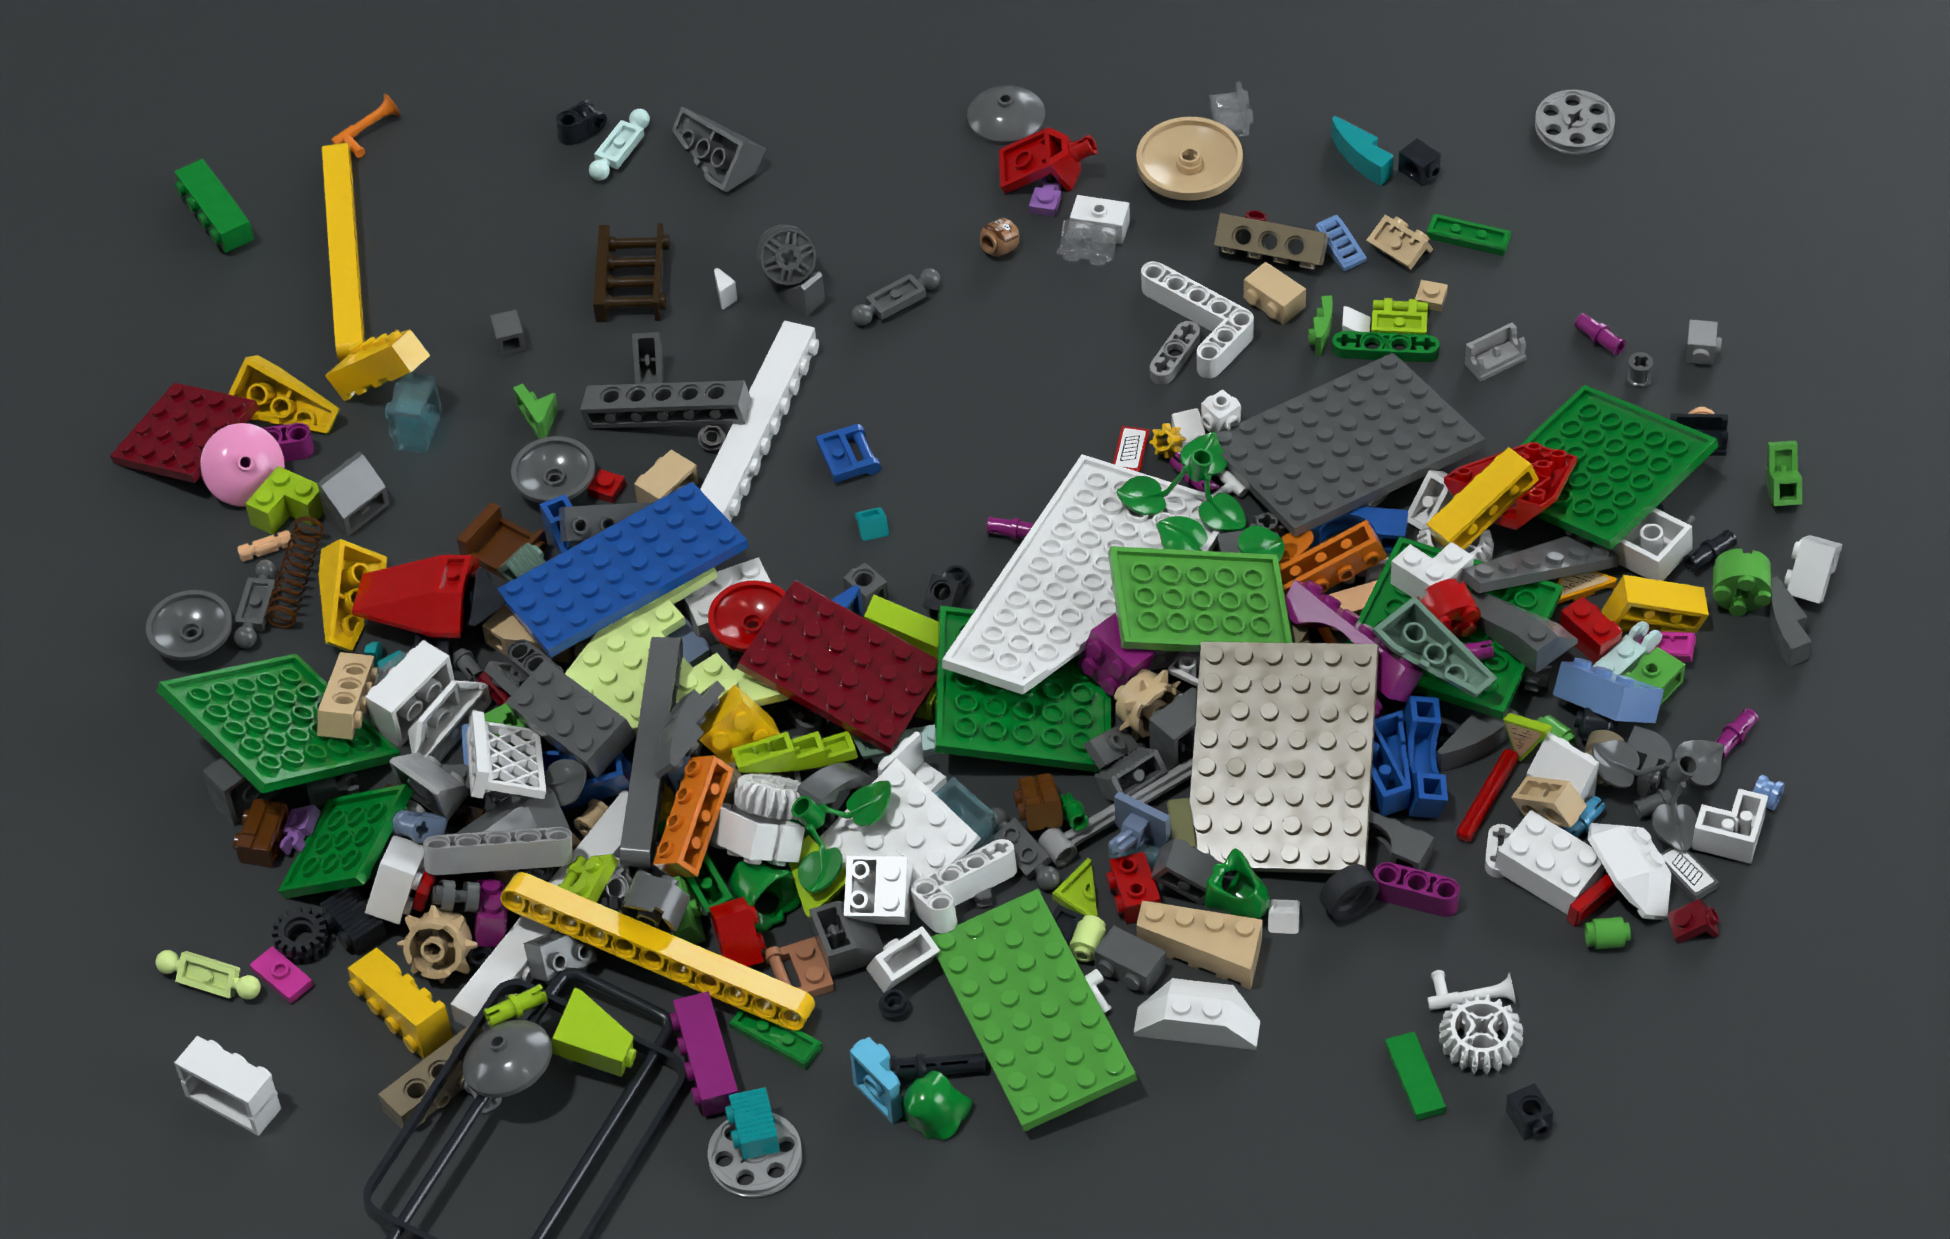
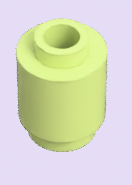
(1087, 937)

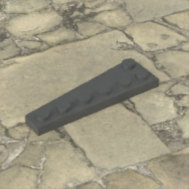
(1539, 563)

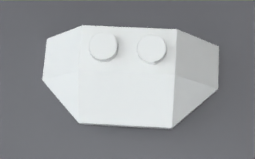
(441, 722)
(1634, 867)
(1198, 1014)

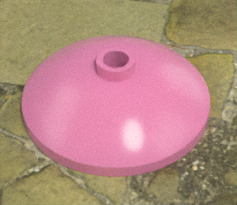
(222, 465)

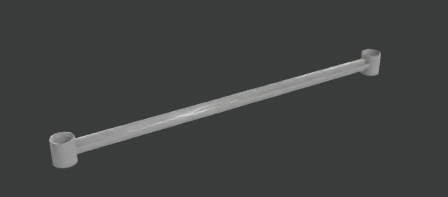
(1062, 845)

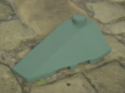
(1427, 643)

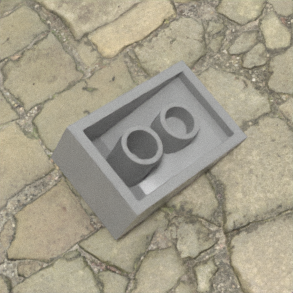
(430, 783)

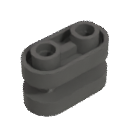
(445, 896)

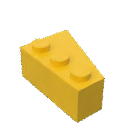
(1658, 603)

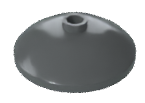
(1005, 114)
(552, 469)
(189, 625)
(507, 1058)

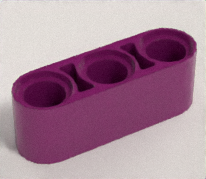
(293, 440)
(1435, 895)

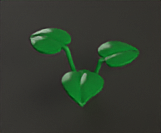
(1200, 461)
(1188, 534)
(823, 866)

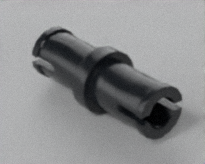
(1709, 550)

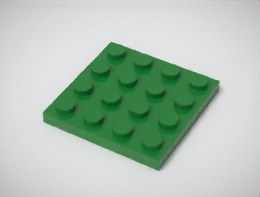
(345, 841)

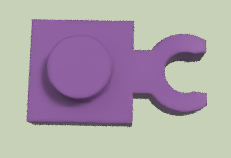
(1046, 199)
(298, 825)

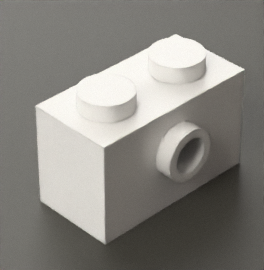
(1102, 212)
(902, 959)

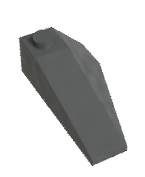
(520, 813)

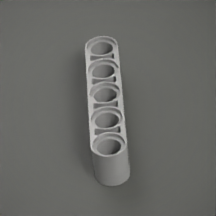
(498, 850)

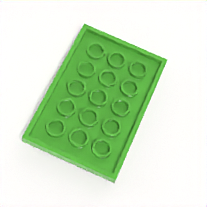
(1196, 597)

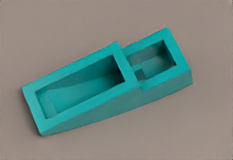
(1362, 151)

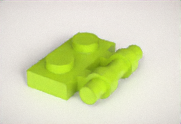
(1399, 316)
(589, 876)

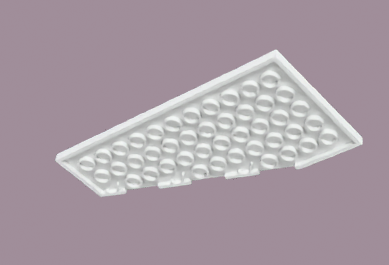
(1061, 578)

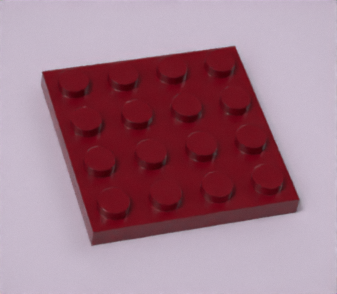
(177, 429)

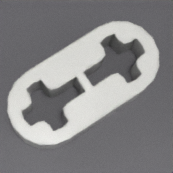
(1492, 847)

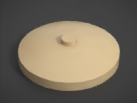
(1189, 158)

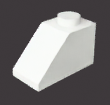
(1430, 499)

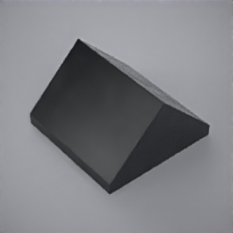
(480, 599)

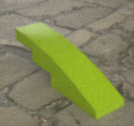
(801, 753)

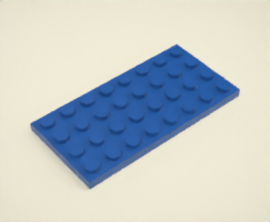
(622, 569)

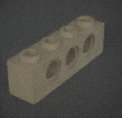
(1231, 226)
(399, 1098)

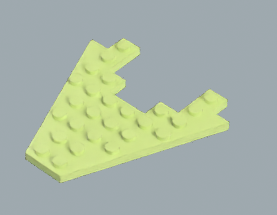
(617, 658)

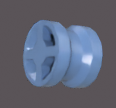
(1772, 789)

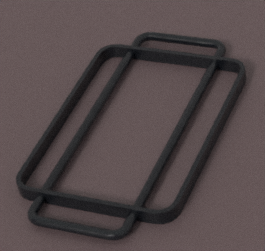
(653, 1052)

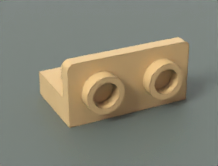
(1398, 241)

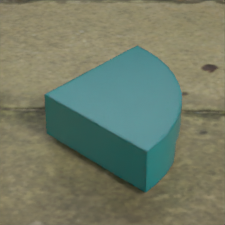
(374, 649)

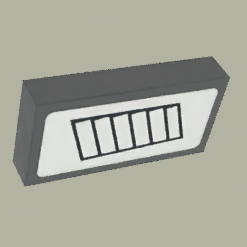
(1689, 874)

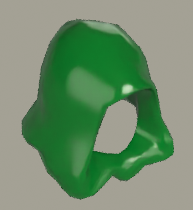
(753, 880)
(1245, 894)
(935, 1106)

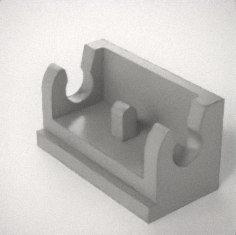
(1495, 352)

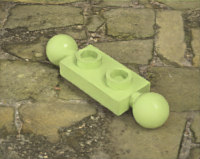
(207, 974)

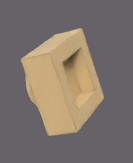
(1433, 293)

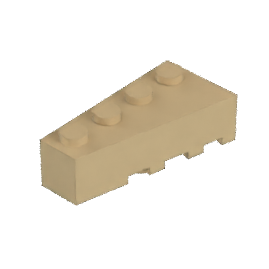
(1204, 939)

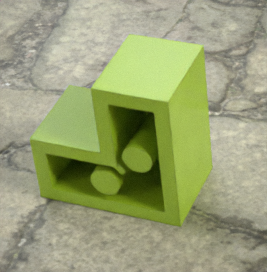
(283, 497)

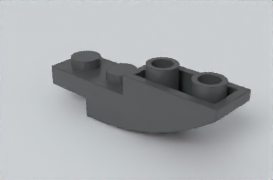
(682, 728)

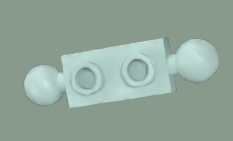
(619, 144)

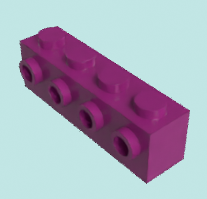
(705, 1052)

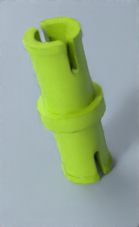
(515, 1005)

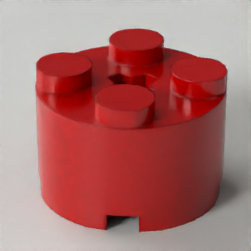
(1452, 606)

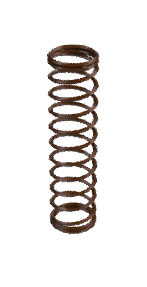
(303, 535)

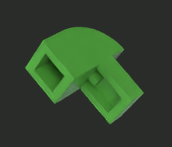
(1782, 473)

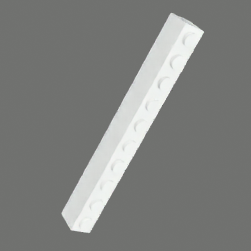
(770, 399)
(509, 957)

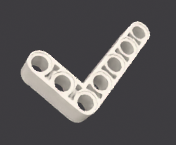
(1229, 322)

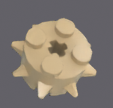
(1142, 698)
(437, 944)

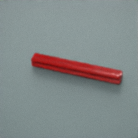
(1487, 795)

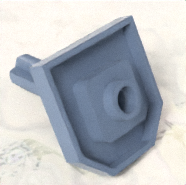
(1138, 825)

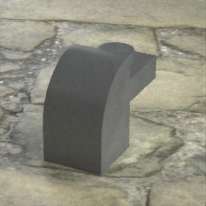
(1652, 751)

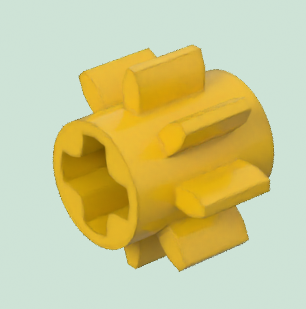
(1174, 439)

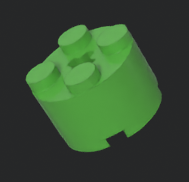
(1742, 581)

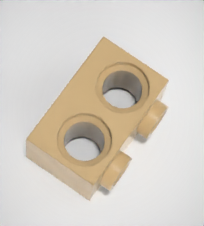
(1550, 799)

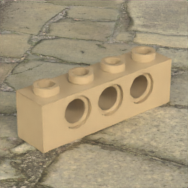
(345, 694)

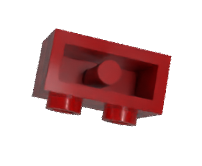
(1591, 628)
(1132, 883)
(736, 931)

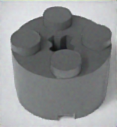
(655, 901)

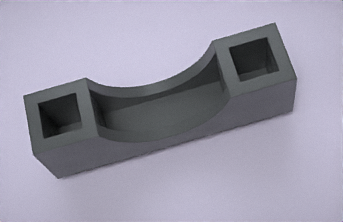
(1404, 844)

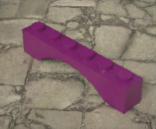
(1313, 609)

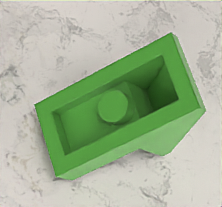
(538, 412)

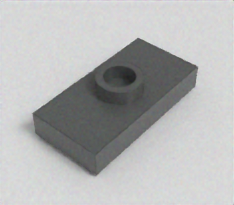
(1110, 746)

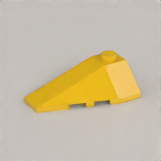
(282, 396)

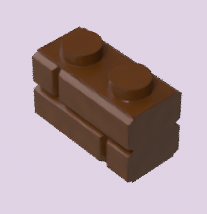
(1038, 802)
(261, 833)

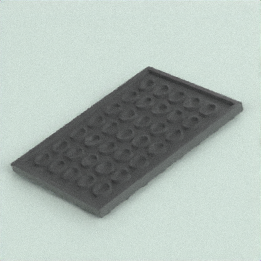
(1346, 443)

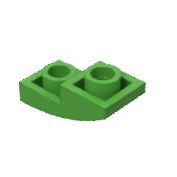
(1322, 326)

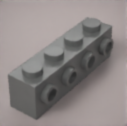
(583, 522)

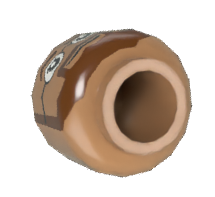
(999, 237)

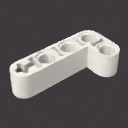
(941, 891)

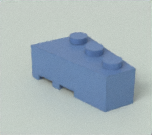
(1607, 693)

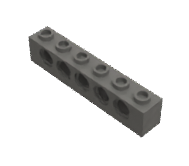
(666, 404)

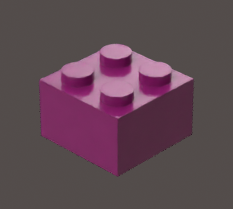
(1108, 661)

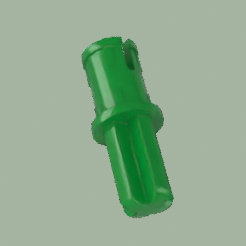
(1073, 812)

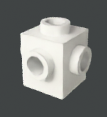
(1220, 412)

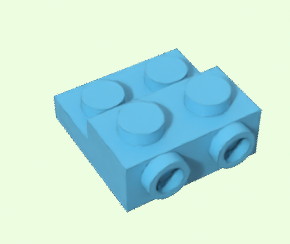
(875, 1079)

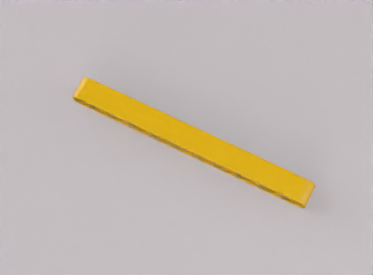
(342, 248)
(658, 951)

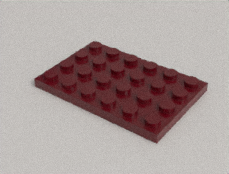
(840, 666)

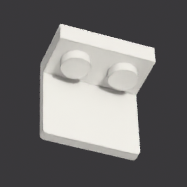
(911, 755)

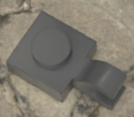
(328, 788)

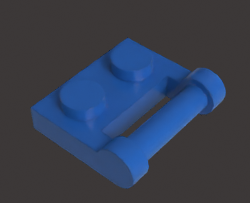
(840, 457)

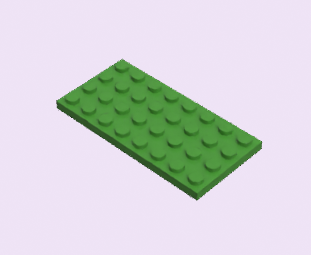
(1032, 1010)

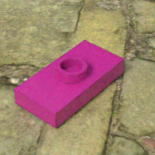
(1677, 644)
(281, 975)

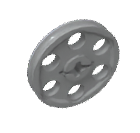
(1580, 129)
(758, 1167)

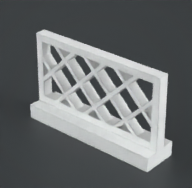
(483, 756)

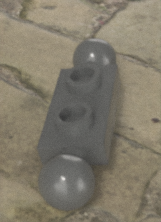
(895, 296)
(254, 604)
(1028, 853)

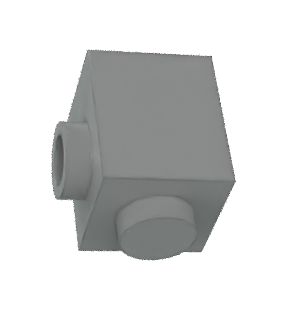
(1702, 342)

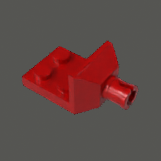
(1042, 155)

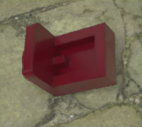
(1693, 920)

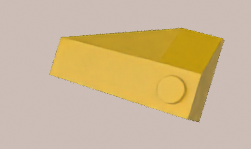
(339, 581)

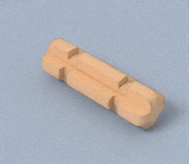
(264, 546)

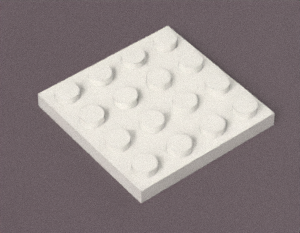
(913, 827)

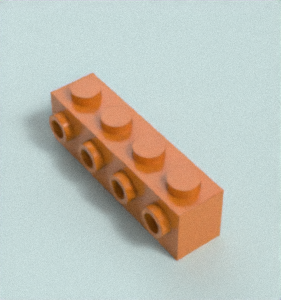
(1335, 558)
(693, 816)

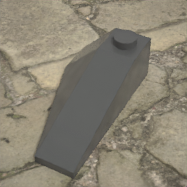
(720, 152)
(1521, 632)

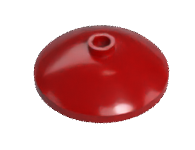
(742, 611)

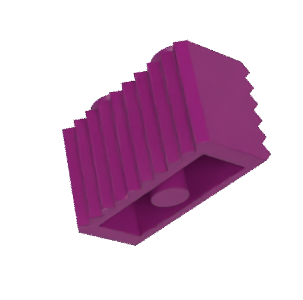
(491, 915)

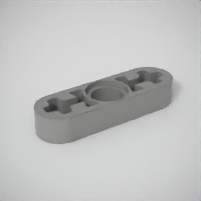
(1175, 363)

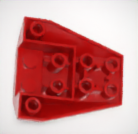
(1551, 468)
(418, 595)

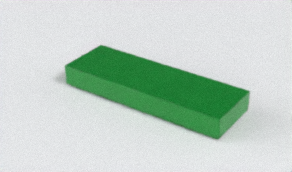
(1468, 234)
(789, 1044)
(1415, 1076)

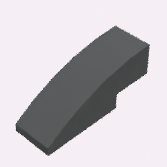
(1788, 625)
(1472, 741)

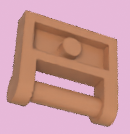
(807, 965)

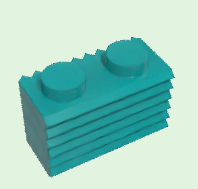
(753, 1123)

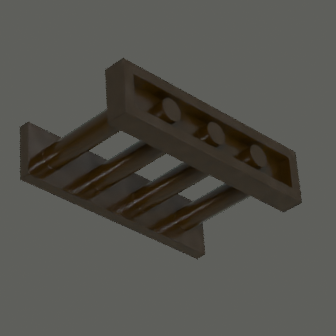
(607, 262)

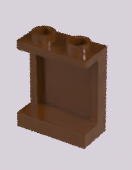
(496, 539)

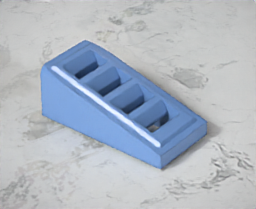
(1336, 228)

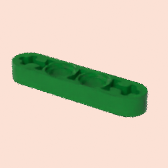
(1386, 342)

